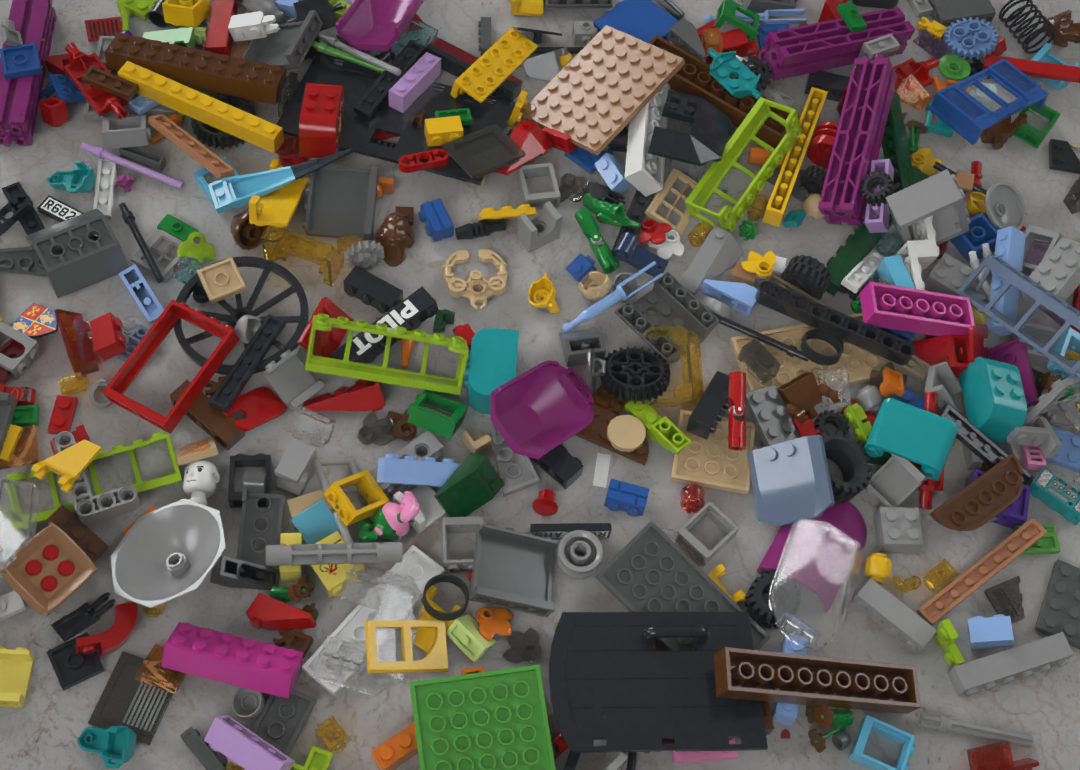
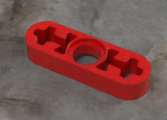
(439, 156)

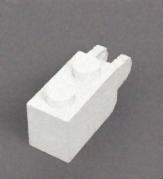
(252, 26)

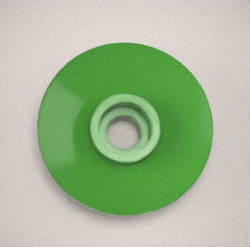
(954, 67)

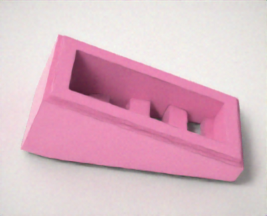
(1030, 465)

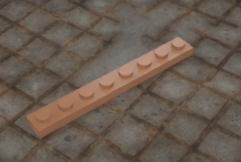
(981, 572)

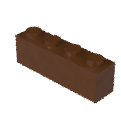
(210, 419)

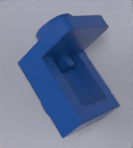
(581, 267)

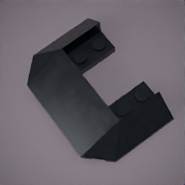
(707, 134)

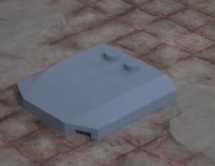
(791, 480)

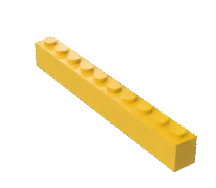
(204, 108)
(794, 158)

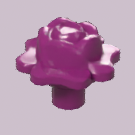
(125, 181)

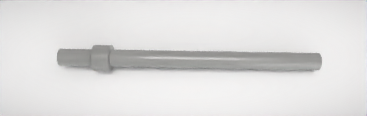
(335, 43)

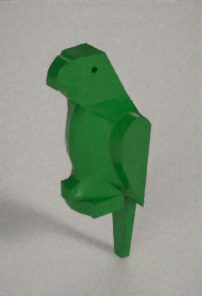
(608, 212)

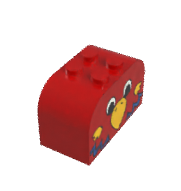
(321, 120)

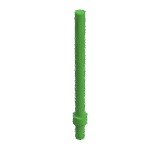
(323, 47)

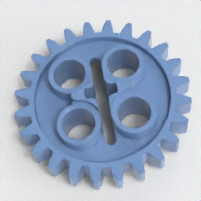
(970, 38)

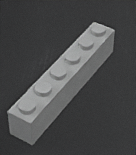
(1010, 664)

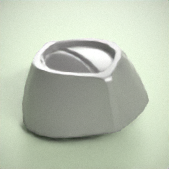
(717, 307)

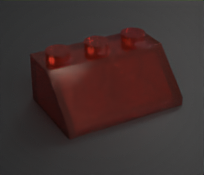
(77, 342)

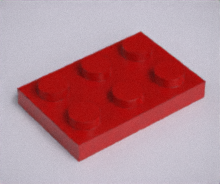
(325, 341)

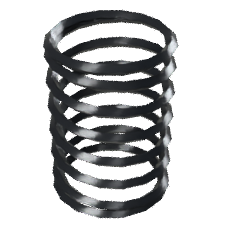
(1033, 35)

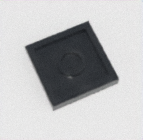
(73, 667)

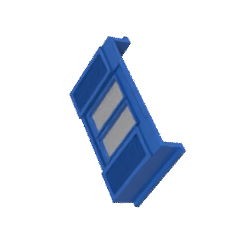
(986, 99)

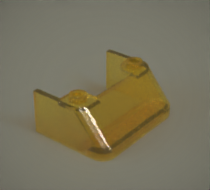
(691, 390)

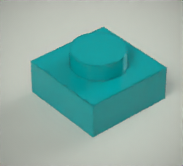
(794, 218)

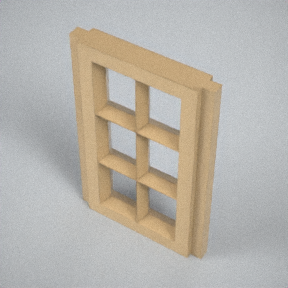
(660, 199)

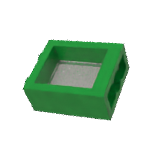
(1038, 124)
(437, 413)

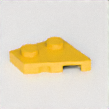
(520, 104)

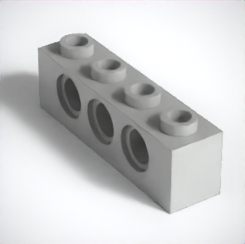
(426, 444)

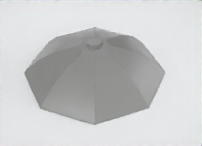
(167, 553)

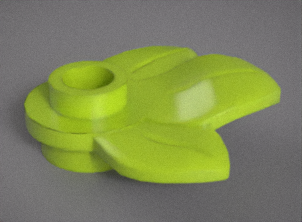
(198, 251)

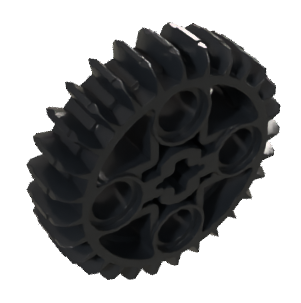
(214, 136)
(635, 374)

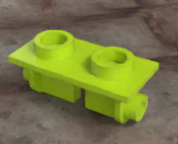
(854, 415)

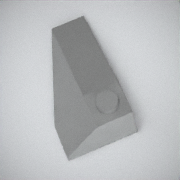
(714, 257)

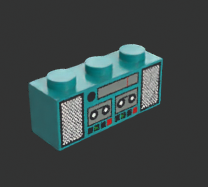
(1057, 495)

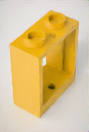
(369, 490)

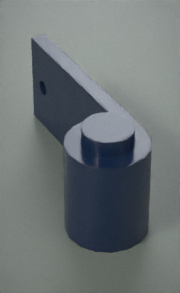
(638, 257)

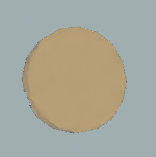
(626, 433)

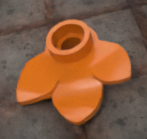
(495, 623)

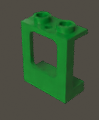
(726, 13)

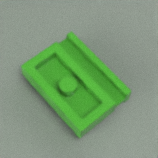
(1046, 545)

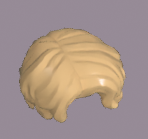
(596, 287)

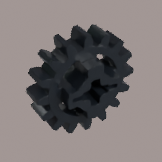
(758, 64)

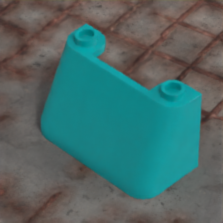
(913, 436)

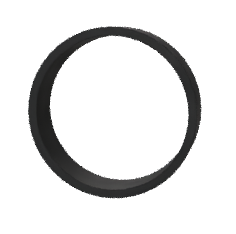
(819, 358)
(451, 579)

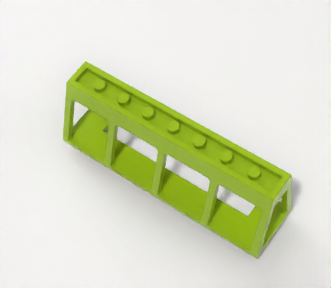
(733, 150)
(384, 373)
(140, 486)

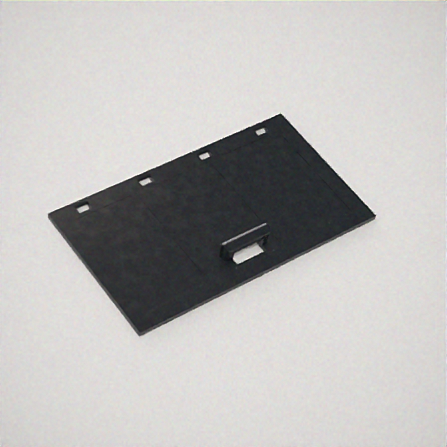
(359, 131)

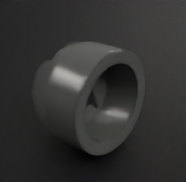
(841, 740)

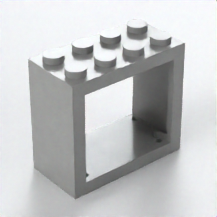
(930, 197)

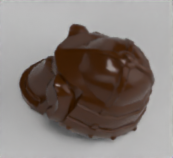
(1065, 29)
(244, 234)
(395, 236)

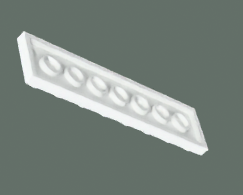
(352, 629)

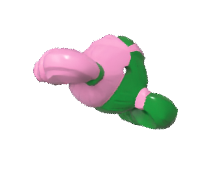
(389, 518)

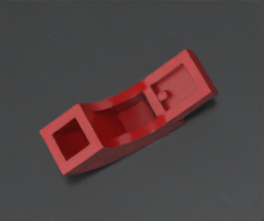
(115, 637)

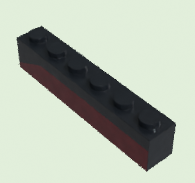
(458, 61)

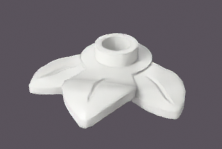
(669, 247)

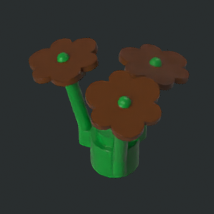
(826, 717)

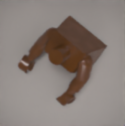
(1001, 131)
(804, 394)

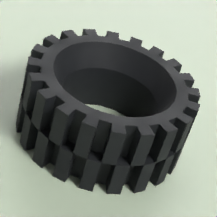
(851, 463)

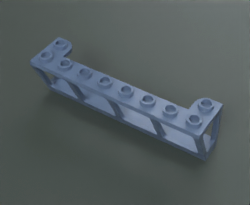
(1034, 290)

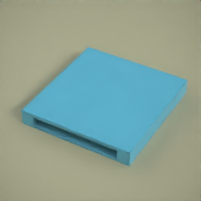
(315, 522)

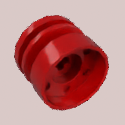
(822, 144)

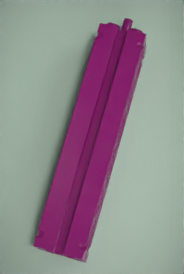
(829, 43)
(22, 95)
(857, 139)

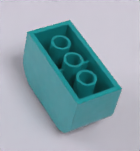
(490, 365)
(993, 397)

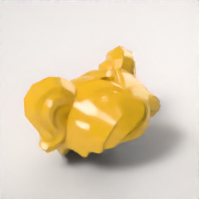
(545, 290)

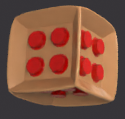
(48, 570)

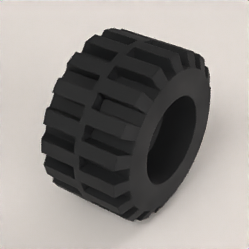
(807, 275)
(756, 605)

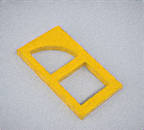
(434, 661)

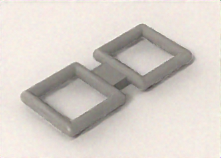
(353, 496)

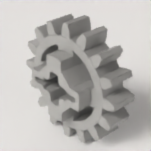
(364, 254)

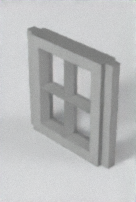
(154, 240)

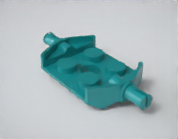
(729, 65)

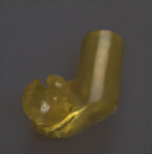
(906, 585)

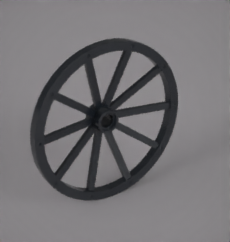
(268, 266)

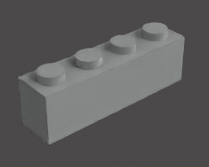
(894, 616)

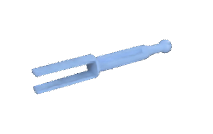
(764, 17)
(609, 300)

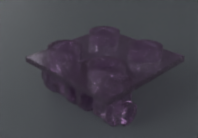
(935, 47)

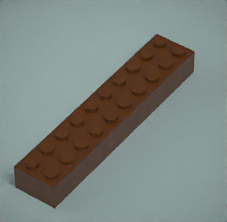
(198, 68)
(696, 81)
(816, 680)

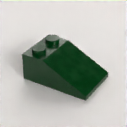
(469, 486)

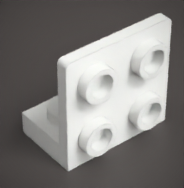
(429, 510)

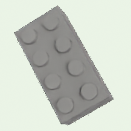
(1058, 270)

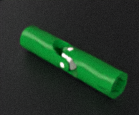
(591, 231)

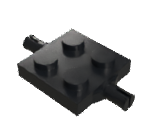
(322, 7)

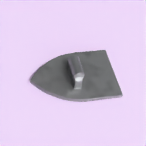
(592, 369)

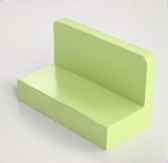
(466, 636)

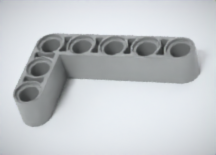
(97, 503)

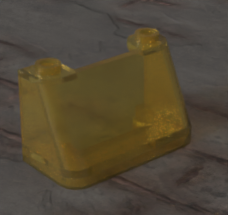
(280, 242)

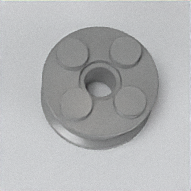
(578, 566)

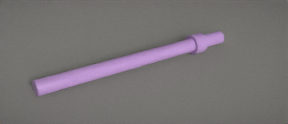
(101, 153)

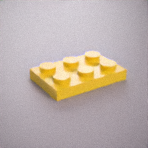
(506, 212)

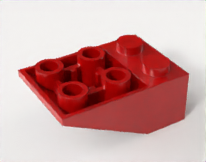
(945, 348)

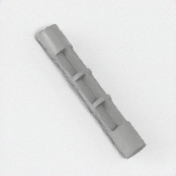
(333, 553)

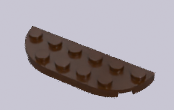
(597, 434)
(983, 497)

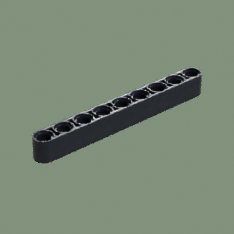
(842, 326)

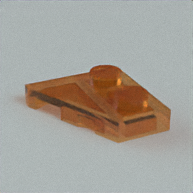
(913, 93)

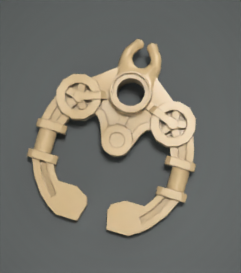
(476, 288)

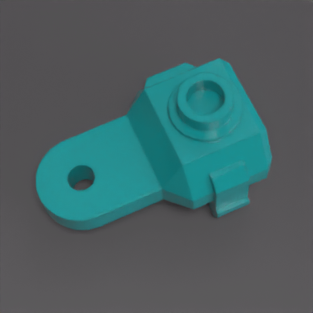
(78, 180)
(111, 743)

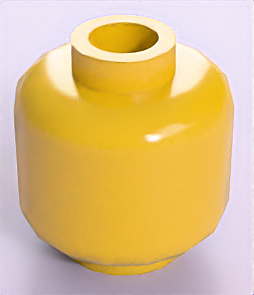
(878, 567)

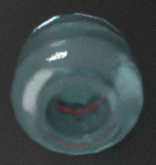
(889, 245)
(186, 269)

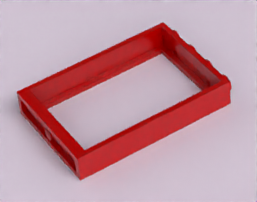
(147, 347)

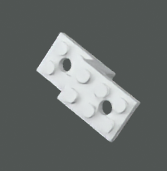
(920, 251)

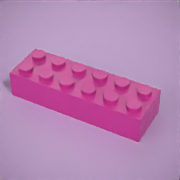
(915, 310)
(232, 659)

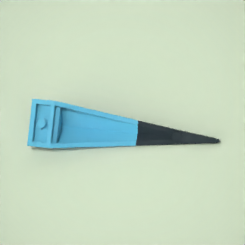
(238, 190)

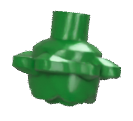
(748, 230)

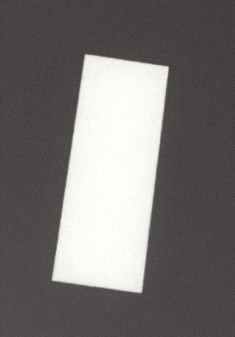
(601, 470)

